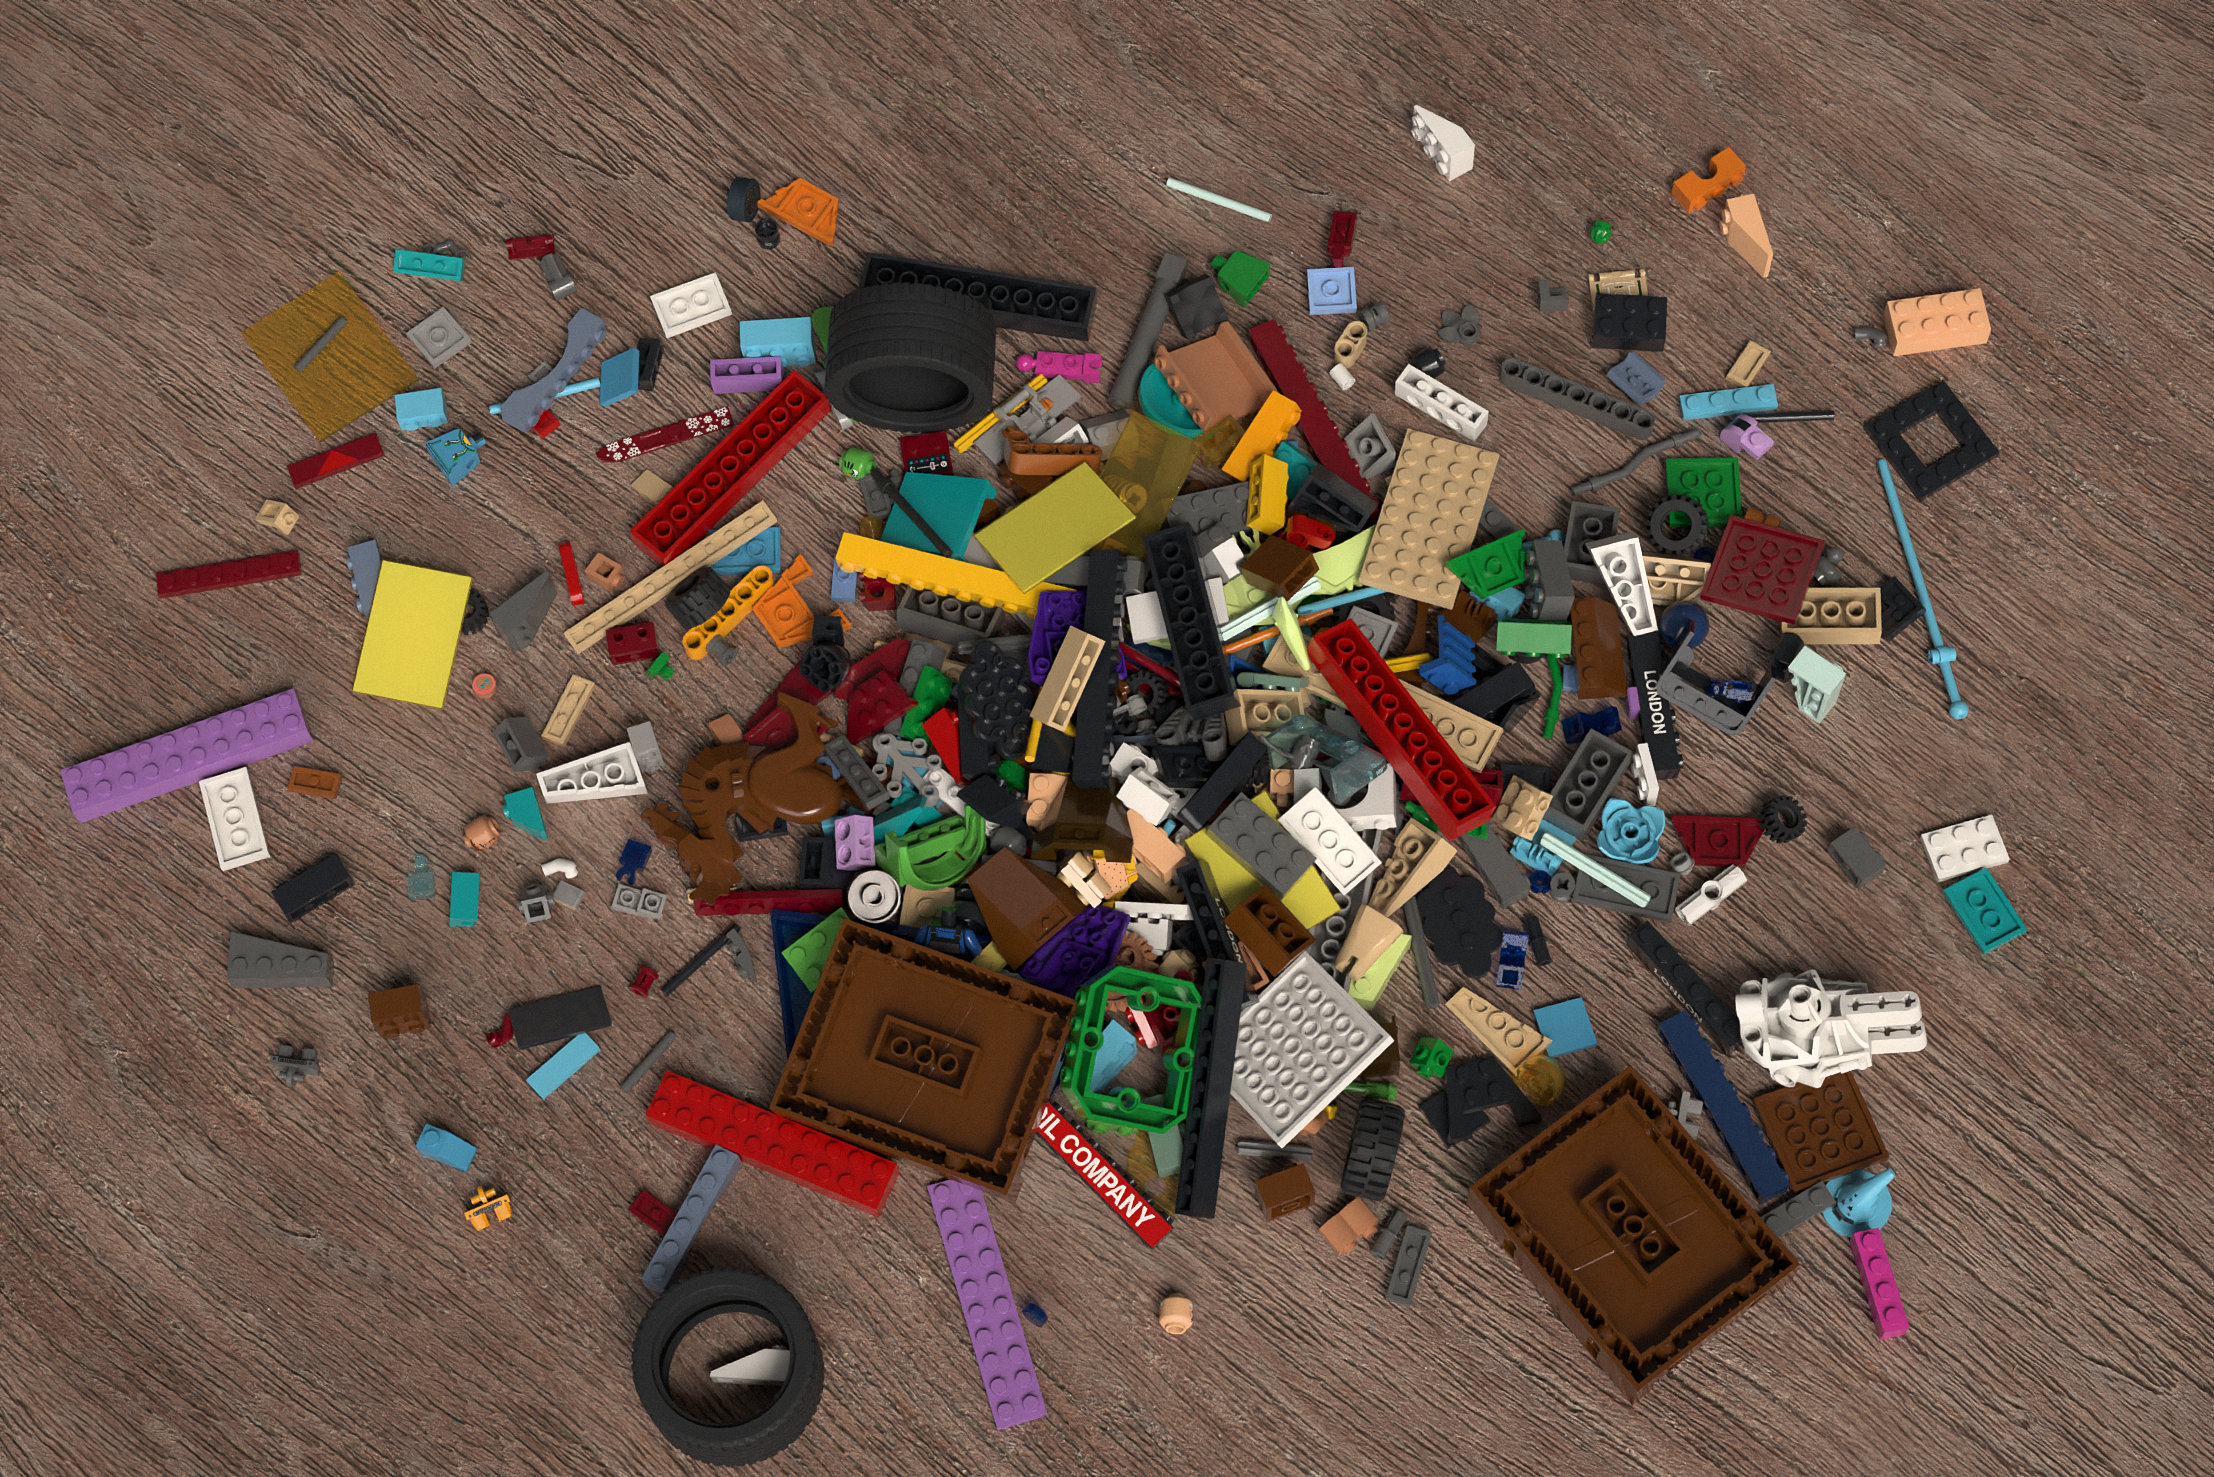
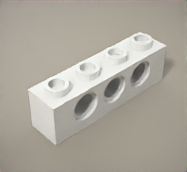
(1441, 402)
(1132, 756)

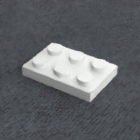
(691, 305)
(1964, 848)
(1155, 910)

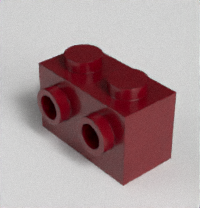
(632, 643)

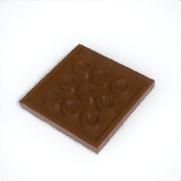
(1820, 1130)

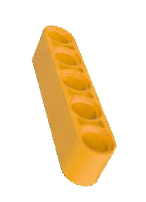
(741, 609)

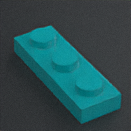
(429, 265)

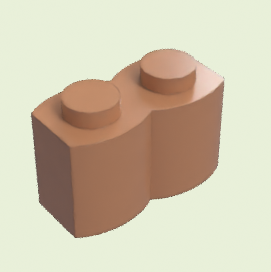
(1348, 1227)

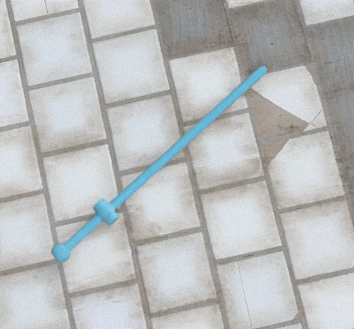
(1555, 534)
(1941, 653)

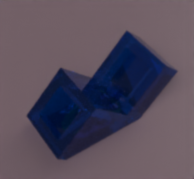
(1578, 725)
(1512, 959)

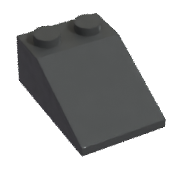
(524, 612)

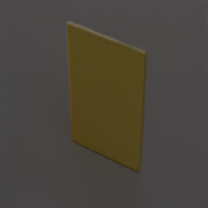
(1147, 476)

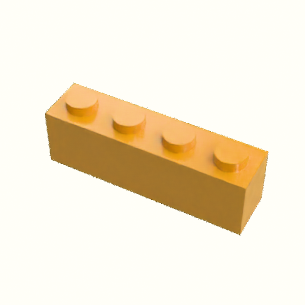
(1262, 436)

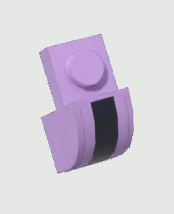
(1744, 434)

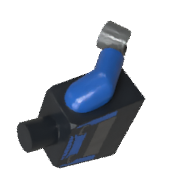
(949, 936)

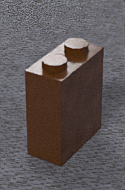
(1279, 568)

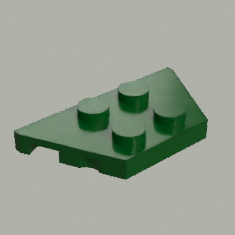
(1491, 566)

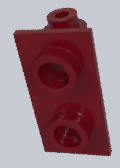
(530, 247)

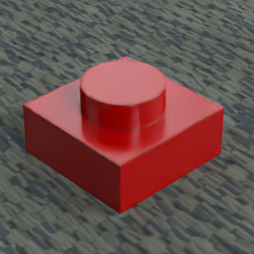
(546, 424)

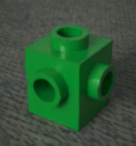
(1431, 1057)

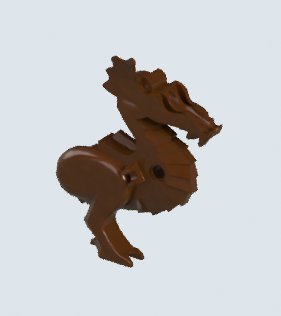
(756, 786)

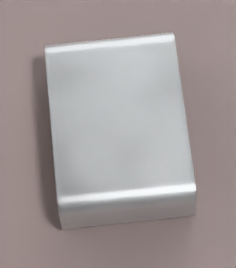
(568, 895)

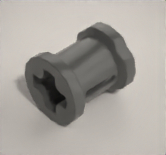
(721, 650)

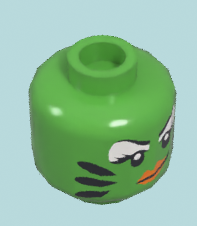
(857, 462)

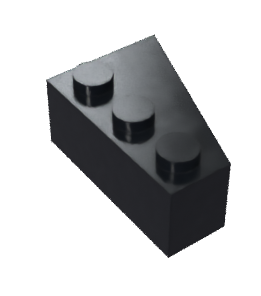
(1333, 499)

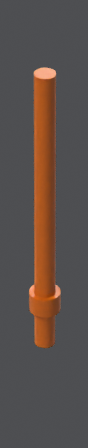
(1307, 620)

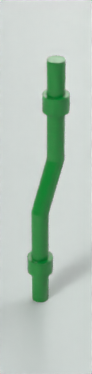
(1552, 714)

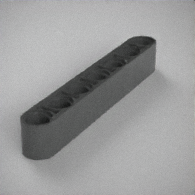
(1584, 407)

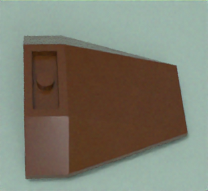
(1021, 905)

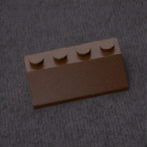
(1596, 649)

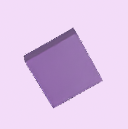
(1632, 703)

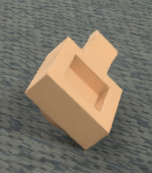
(1282, 786)

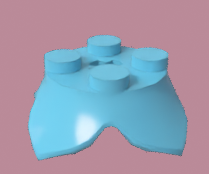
(1622, 817)

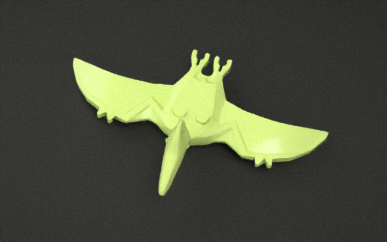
(1338, 571)

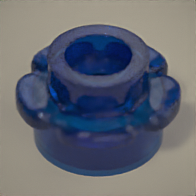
(1540, 876)

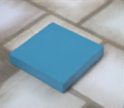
(619, 377)
(1566, 1026)

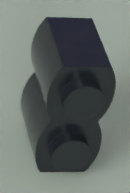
(1784, 653)

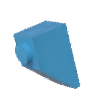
(445, 1148)

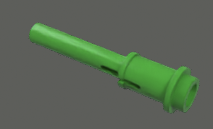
(1374, 1090)

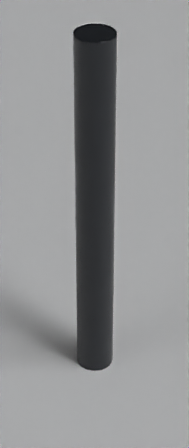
(1793, 416)
(698, 961)

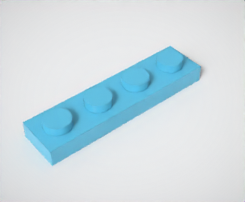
(1728, 402)

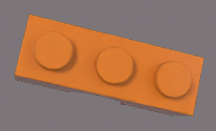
(1695, 192)

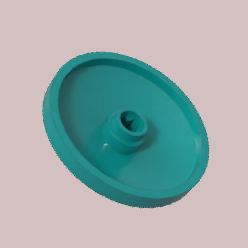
(1163, 404)

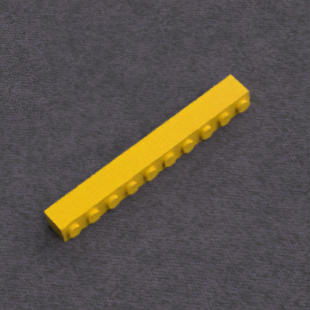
(938, 574)

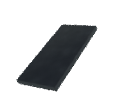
(560, 1017)

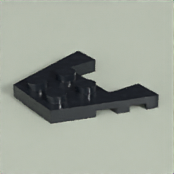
(1478, 1087)

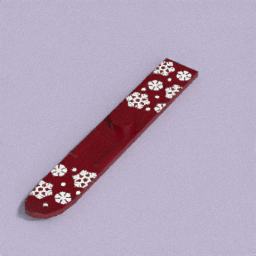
(666, 436)

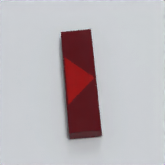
(335, 461)

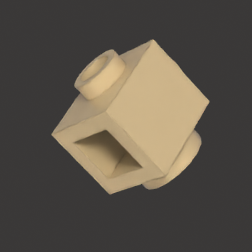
(1179, 960)

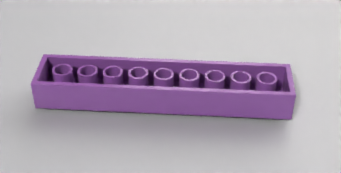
(186, 755)

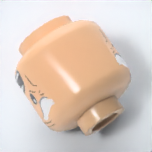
(1176, 1313)

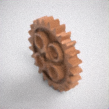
(1131, 946)

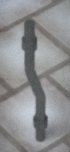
(1596, 483)

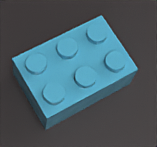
(786, 337)

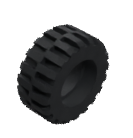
(1372, 1149)

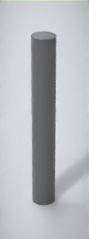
(320, 344)
(648, 1062)

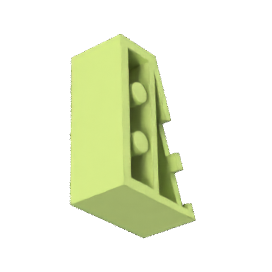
(1373, 983)

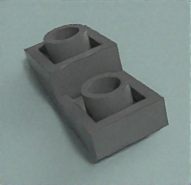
(745, 966)

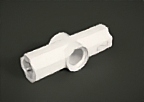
(1700, 904)

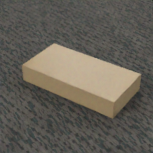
(1748, 364)

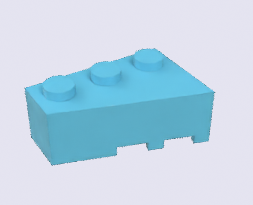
(1113, 1056)

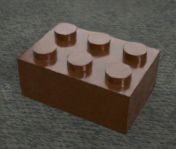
(1269, 930)

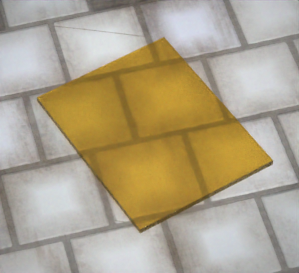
(349, 374)

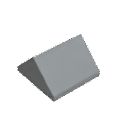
(1371, 448)

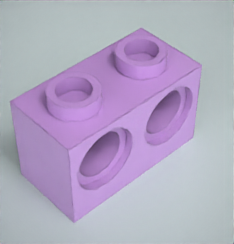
(854, 843)

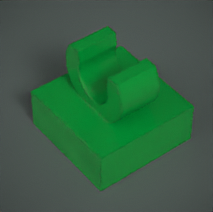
(659, 667)

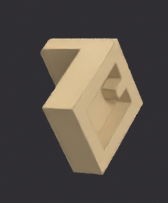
(277, 515)

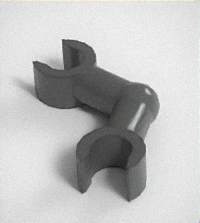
(447, 245)

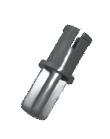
(1388, 1234)

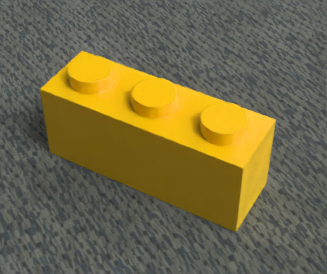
(1267, 494)

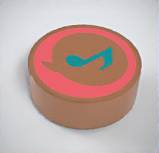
(484, 685)

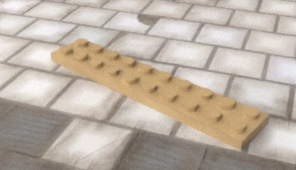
(1466, 733)

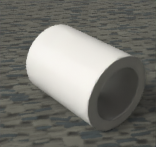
(1342, 376)

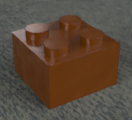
(399, 1011)
(1284, 1192)

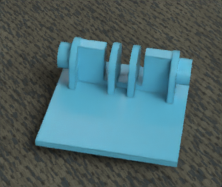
(1536, 855)

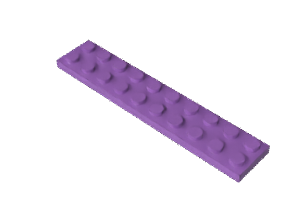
(987, 1304)

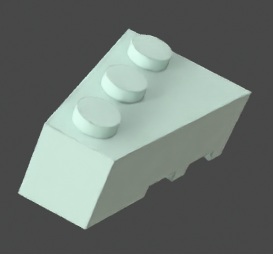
(1816, 683)

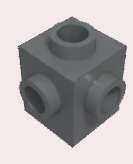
(536, 902)

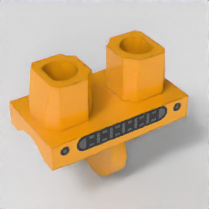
(500, 1205)

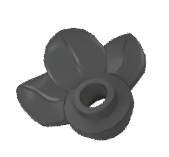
(1458, 325)

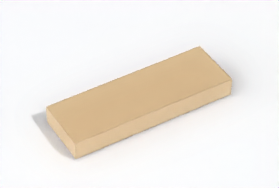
(568, 710)

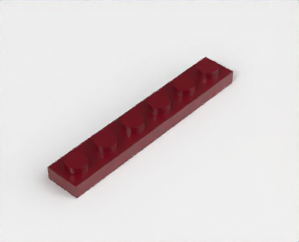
(228, 574)
(764, 901)

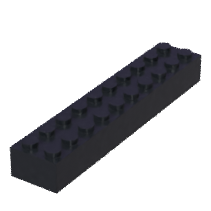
(1012, 299)

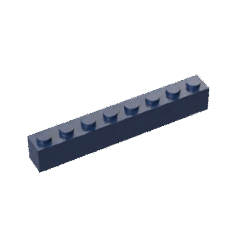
(1723, 1108)

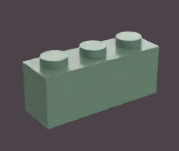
(1167, 1146)

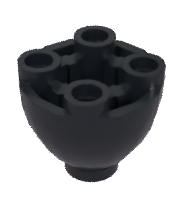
(825, 665)

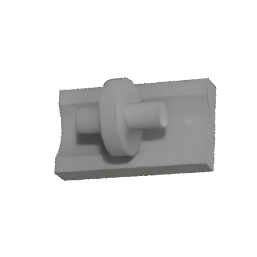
(1687, 1106)

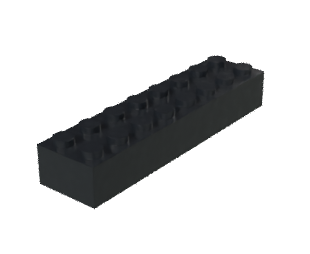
(1191, 621)

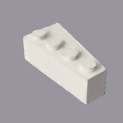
(1624, 574)

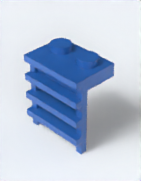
(1453, 667)

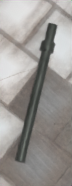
(888, 487)

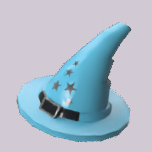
(1860, 1202)

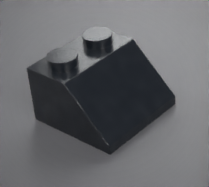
(996, 800)

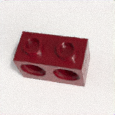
(872, 586)

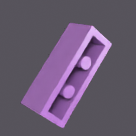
(746, 374)

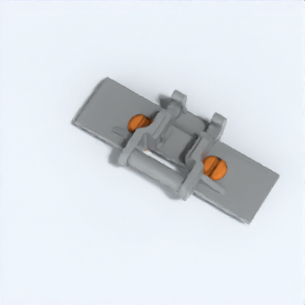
(1040, 417)

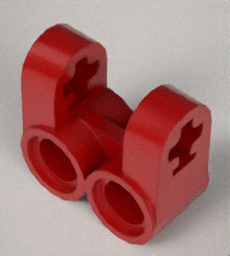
(1305, 531)

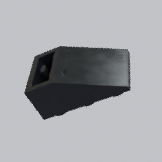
(819, 865)

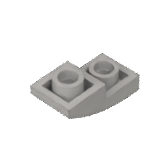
(639, 902)

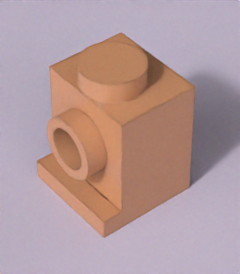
(601, 567)

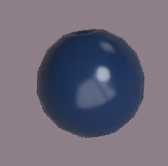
(1676, 618)

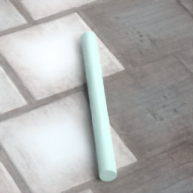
(1218, 199)

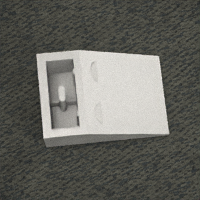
(1443, 142)

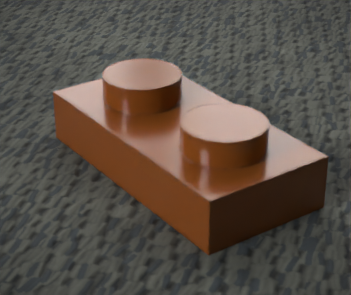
(315, 782)

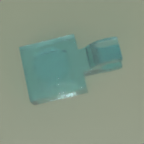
(422, 883)

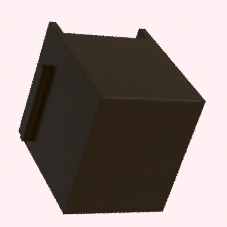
(1389, 1060)

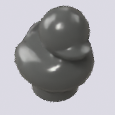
(1825, 570)

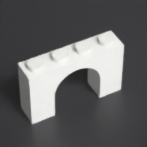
(1373, 812)

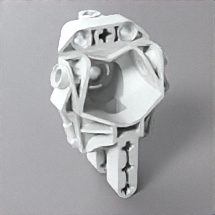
(1834, 1040)

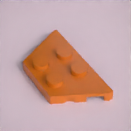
(805, 209)

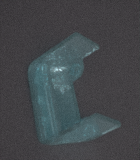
(1358, 762)

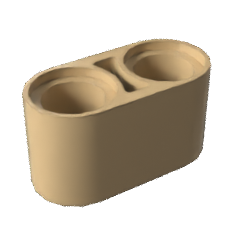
(1350, 344)

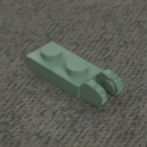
(1271, 681)

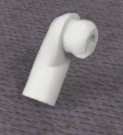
(562, 865)

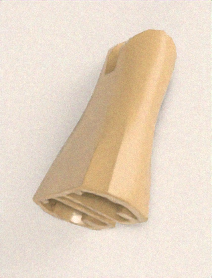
(1367, 941)

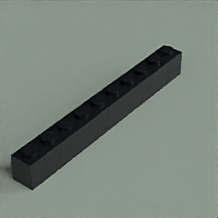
(1098, 698)
(1210, 1088)

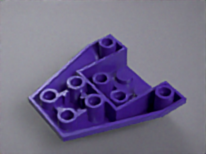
(1052, 621)
(1077, 951)

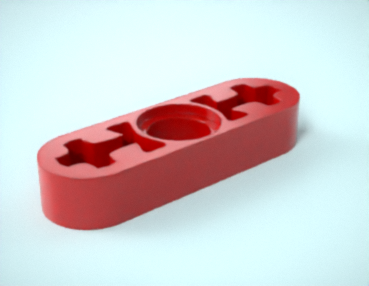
(571, 573)

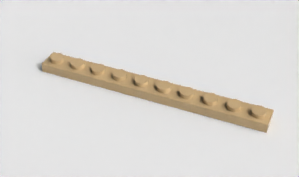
(669, 576)

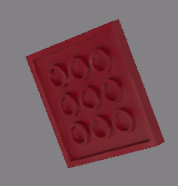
(1762, 570)

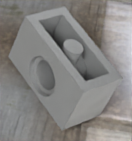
(645, 747)

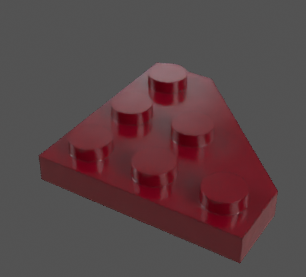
(889, 657)

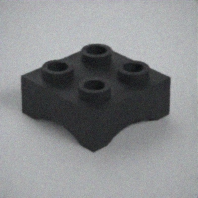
(1196, 306)

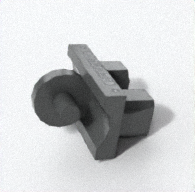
(294, 1068)

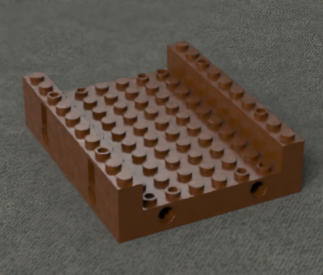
(926, 1059)
(1631, 1233)

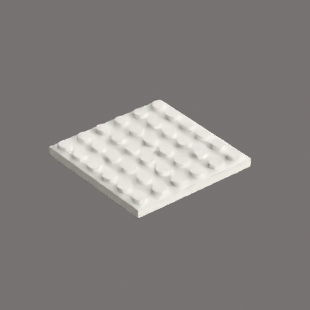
(1301, 1048)

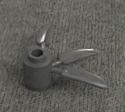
(1303, 753)

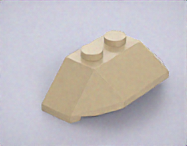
(1674, 577)

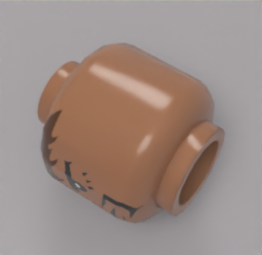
(482, 833)

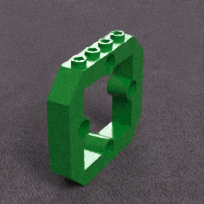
(1081, 1058)

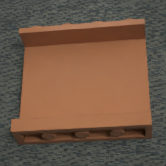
(1215, 377)

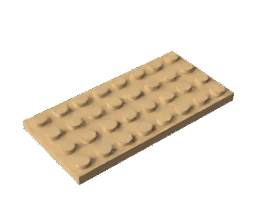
(1428, 518)

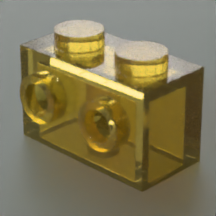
(1219, 441)

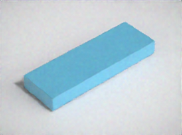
(563, 1065)

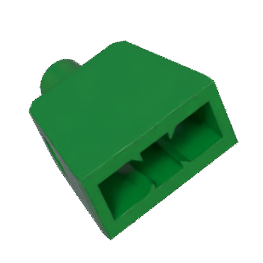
(1241, 275)

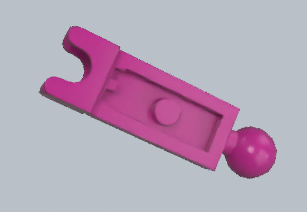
(1067, 365)

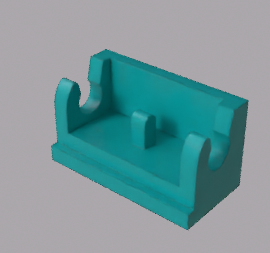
(464, 899)

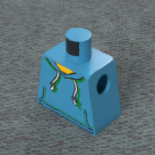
(455, 453)

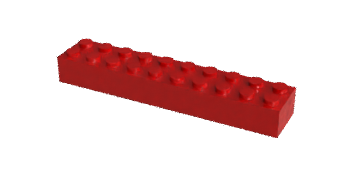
(731, 469)
(1400, 729)
(773, 1143)

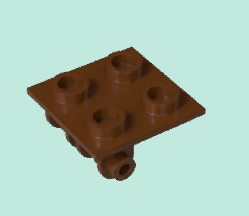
(1468, 618)

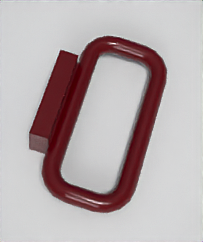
(1171, 678)

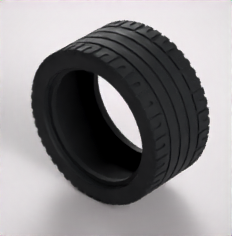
(910, 358)
(685, 1307)

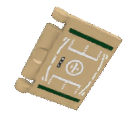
(1618, 283)

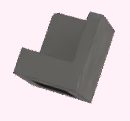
(1551, 298)

